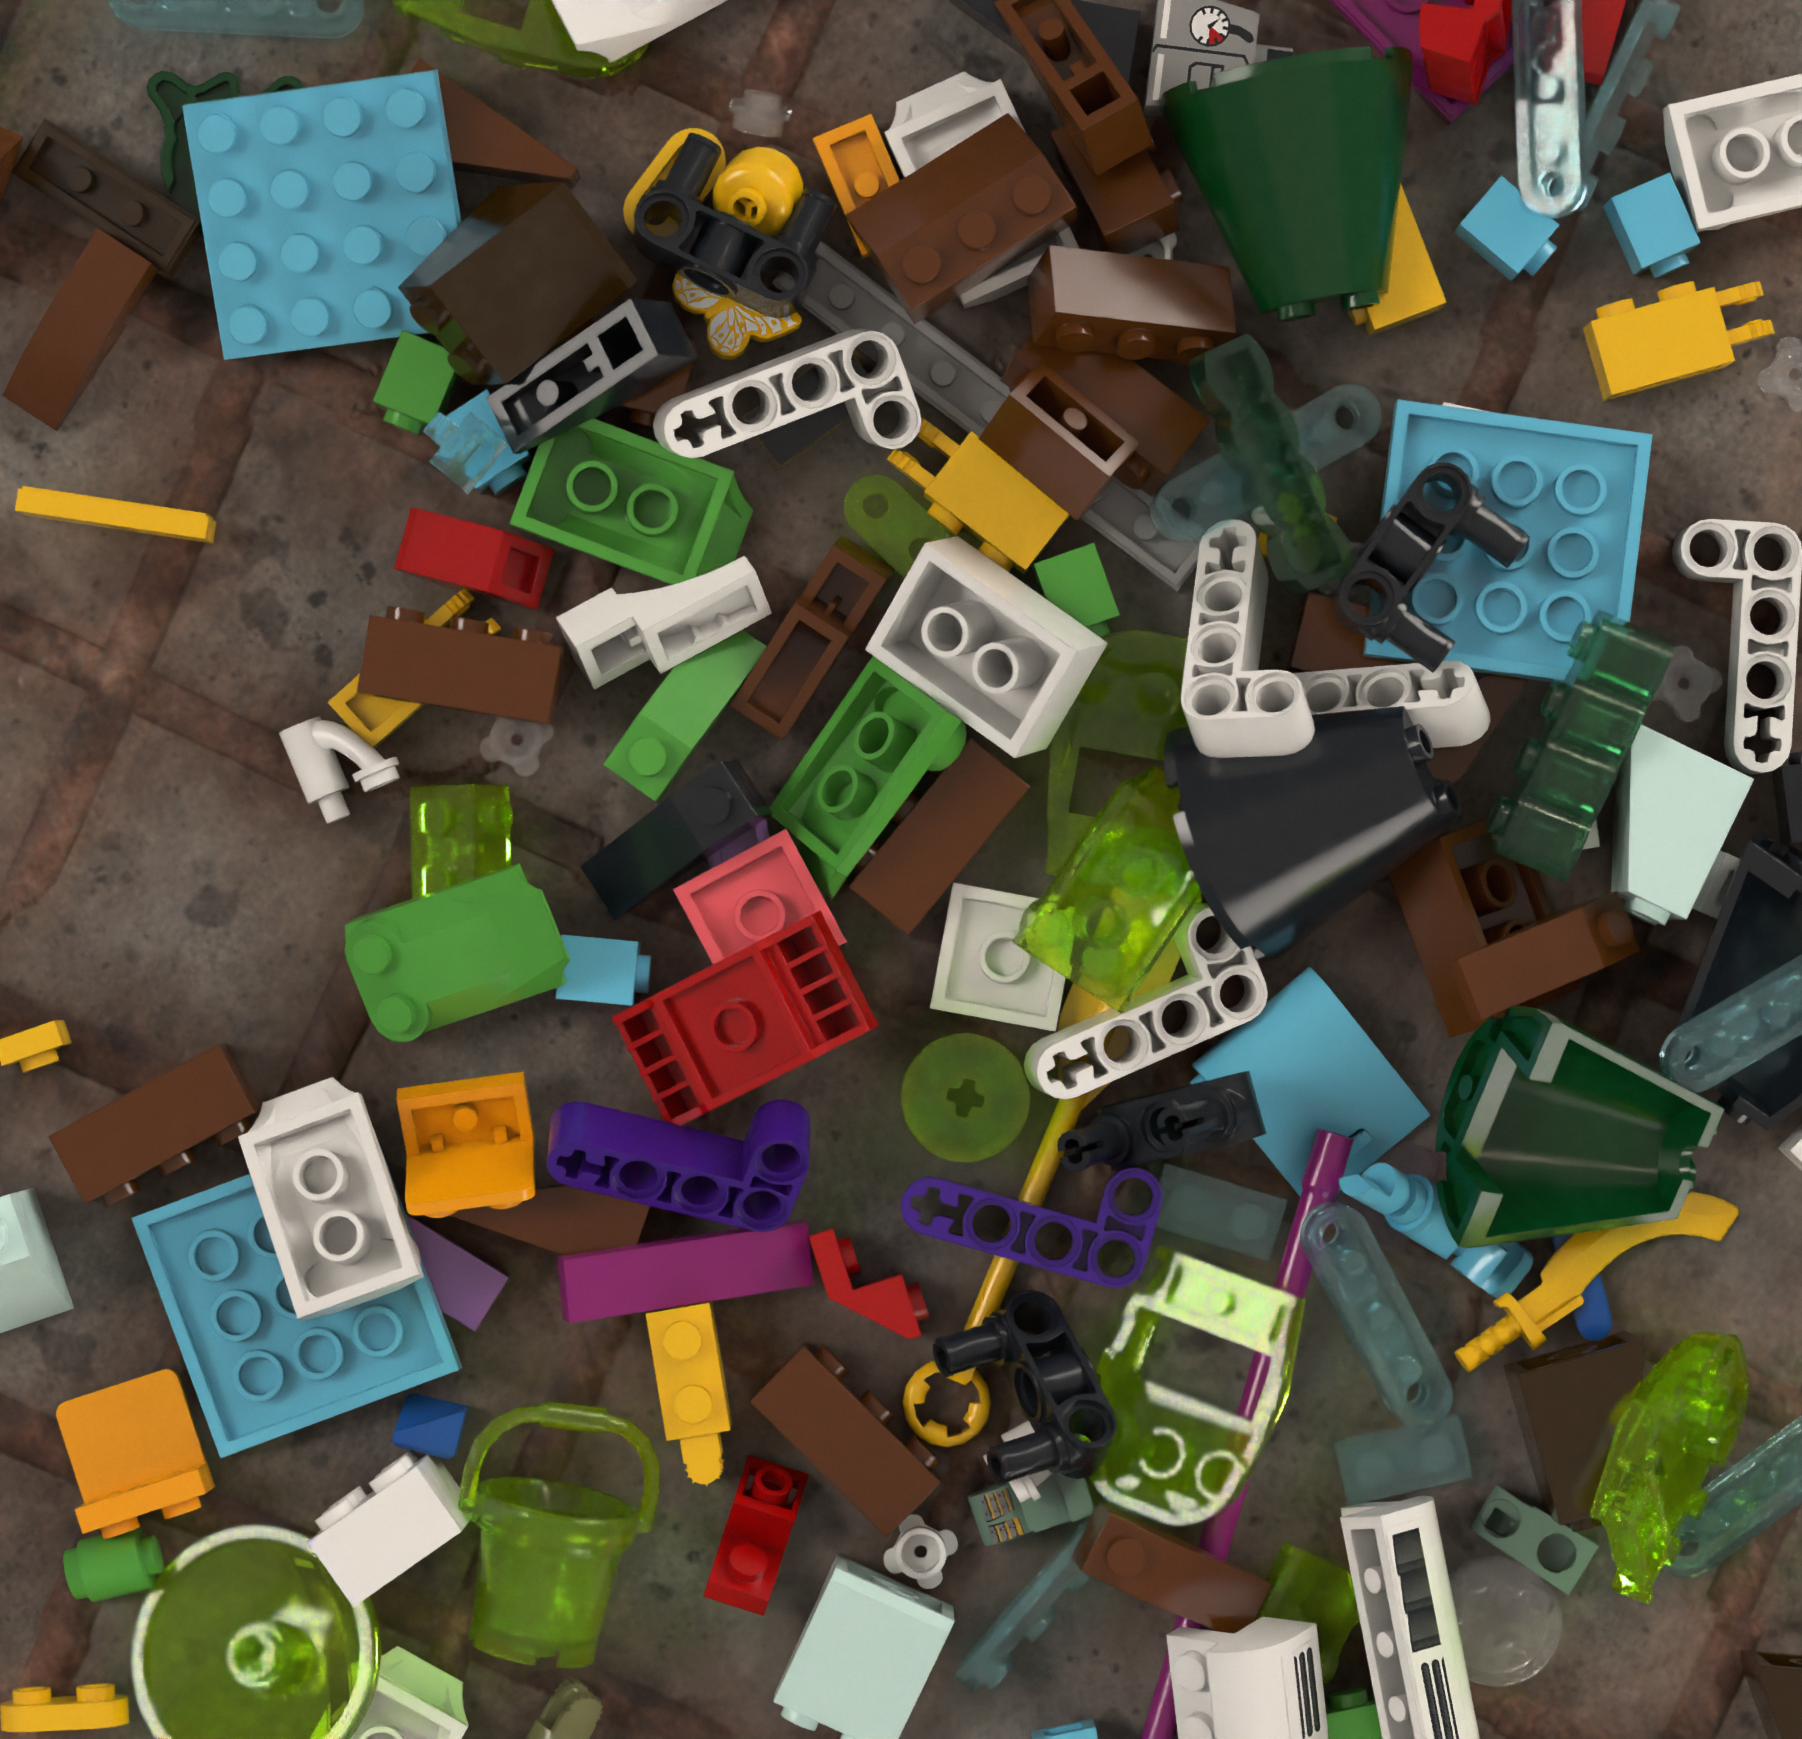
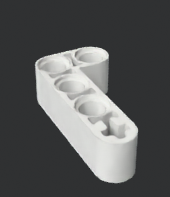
(781, 404)
(1748, 645)
(1223, 693)
(1442, 701)
(1144, 1013)

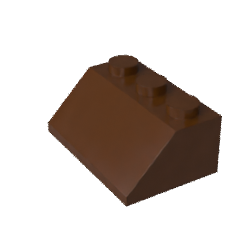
(963, 217)
(1460, 899)

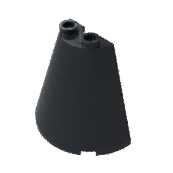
(1305, 831)
(1751, 938)

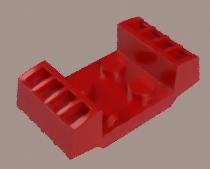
(1462, 45)
(745, 1020)

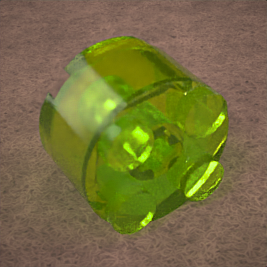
(985, 1127)

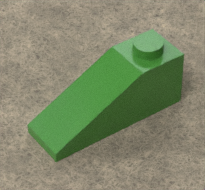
(682, 714)

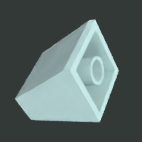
(1669, 824)
(29, 1268)
(863, 1654)

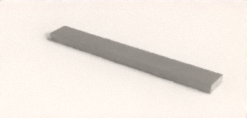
(971, 396)

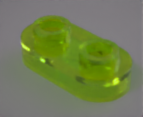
(897, 529)

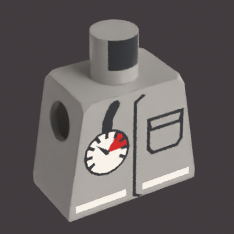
(1198, 40)

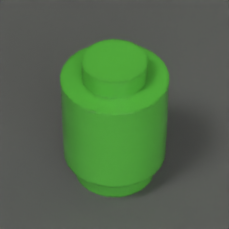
(112, 1565)

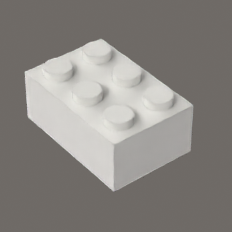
(986, 646)
(384, 1533)

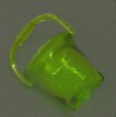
(549, 1544)

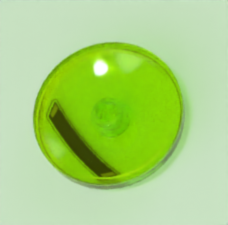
(253, 1643)

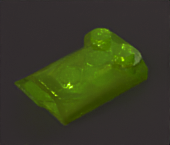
(1116, 894)

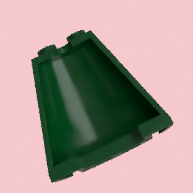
(1302, 171)
(1562, 1135)

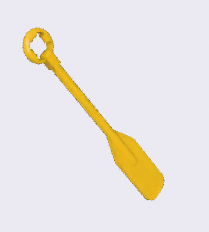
(1077, 1007)

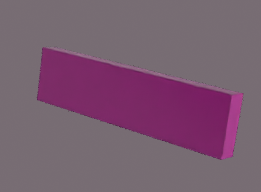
(683, 1271)

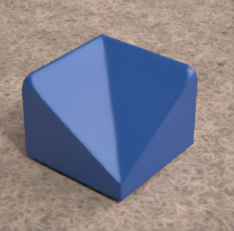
(430, 1426)

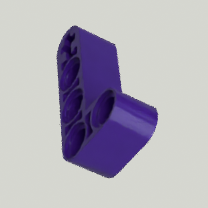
(686, 1168)
(1029, 1218)

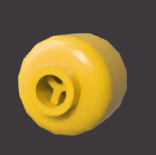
(759, 189)

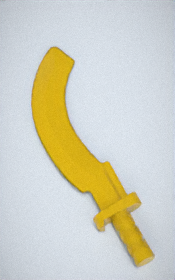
(1578, 1264)

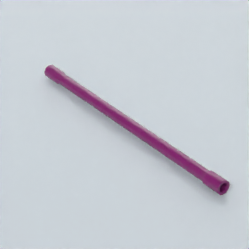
(1319, 1185)

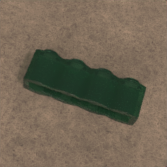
(1276, 481)
(1581, 745)

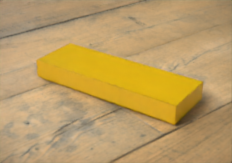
(115, 514)

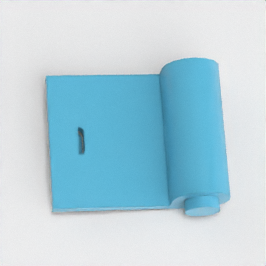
(1315, 1072)

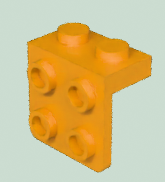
(467, 1144)
(134, 1452)

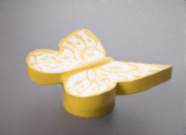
(730, 322)

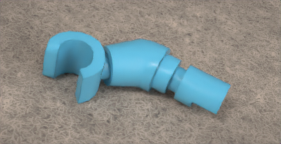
(1415, 1210)

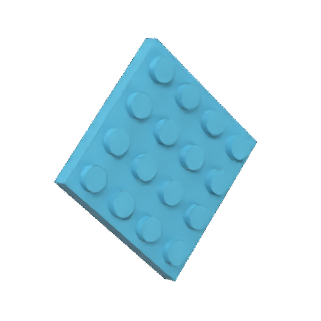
(320, 208)
(1559, 483)
(240, 1335)

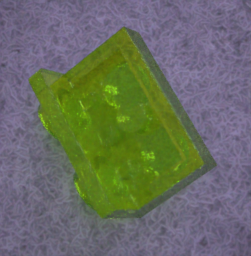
(458, 834)
(1313, 1592)

